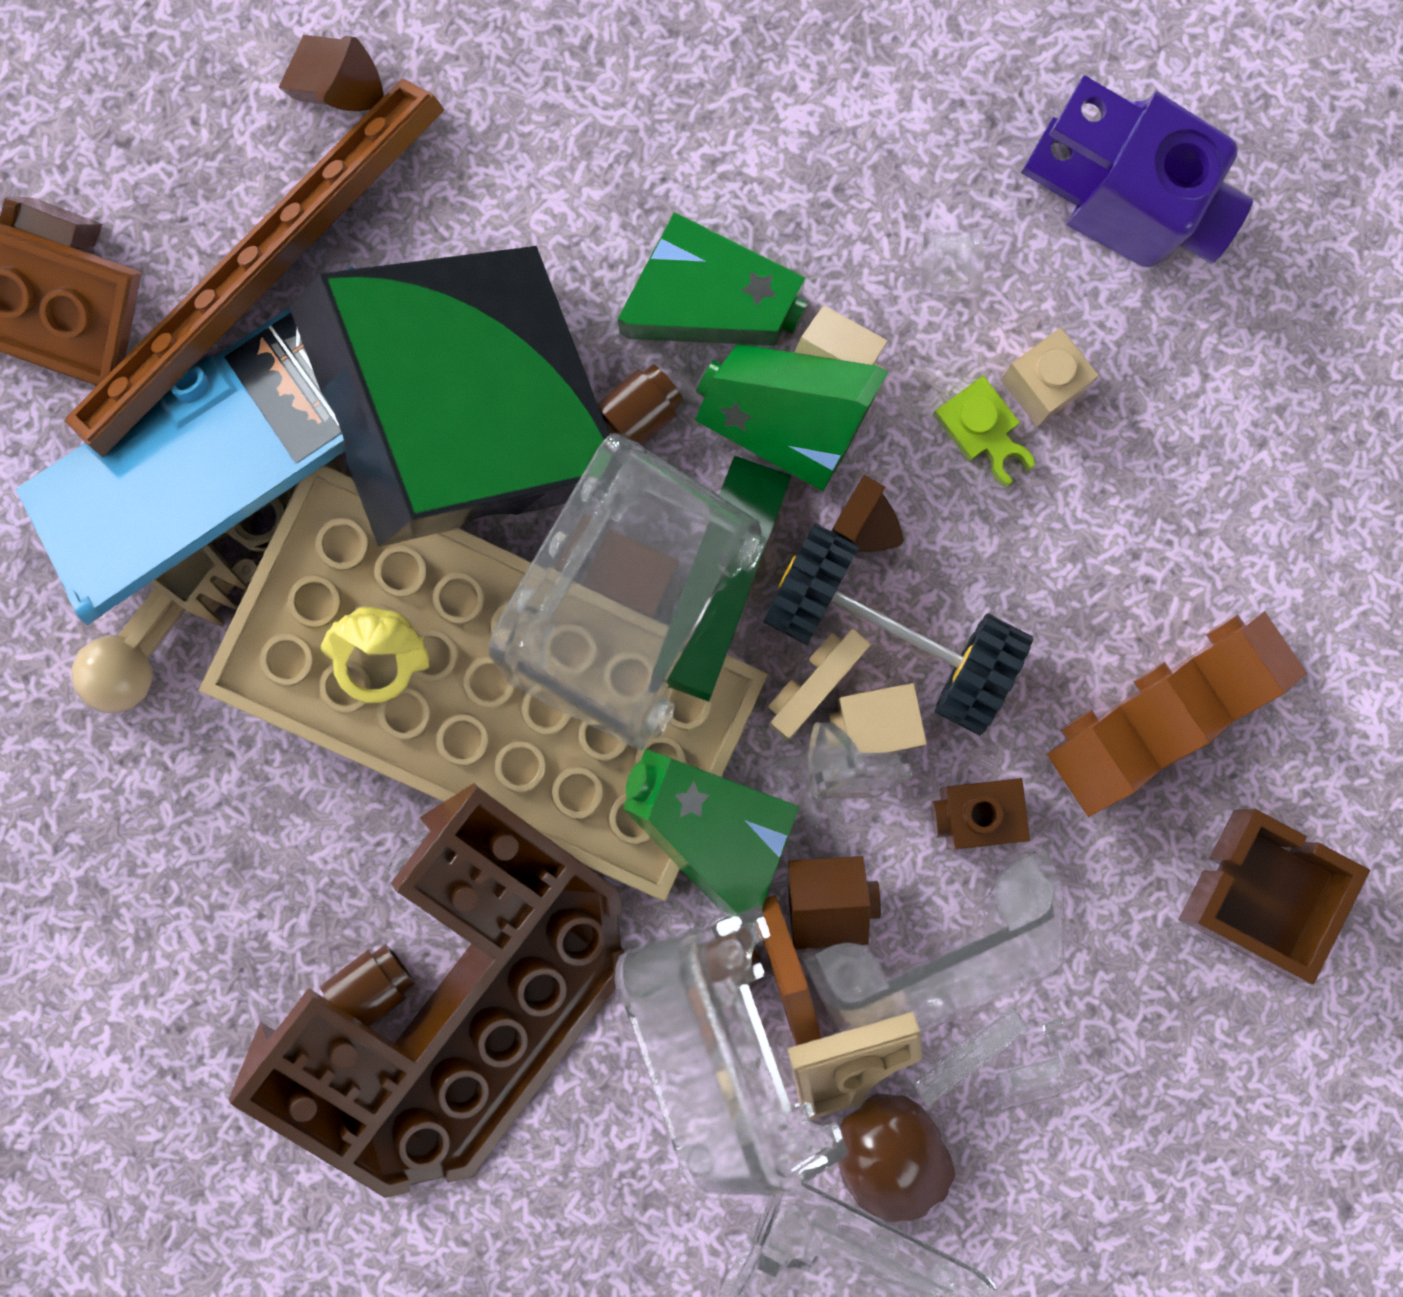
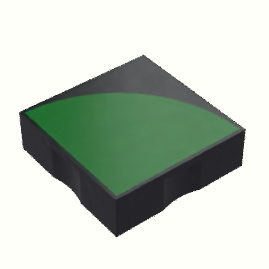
(451, 388)

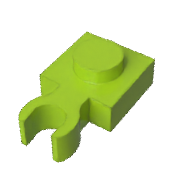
(980, 423)

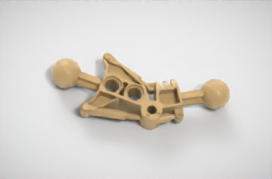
(116, 669)

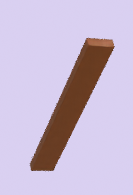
(253, 266)

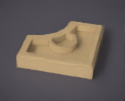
(844, 1067)

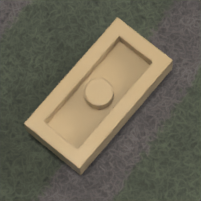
(832, 661)

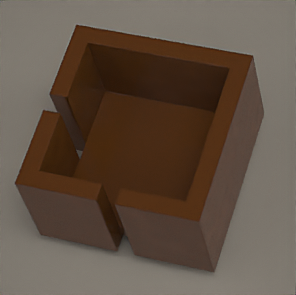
(1272, 900)

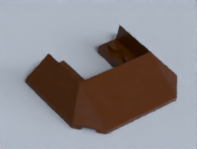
(484, 1038)

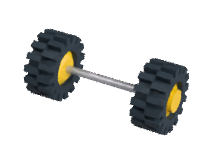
(981, 672)

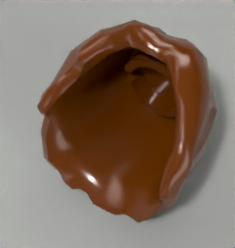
(894, 1159)

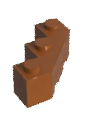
(1175, 711)

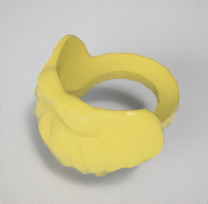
(379, 634)

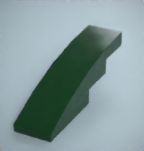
(760, 494)

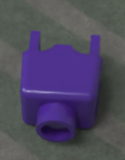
(1142, 176)

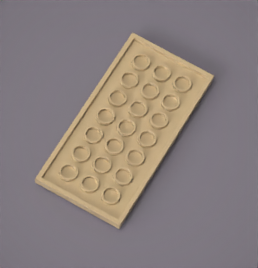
(460, 714)

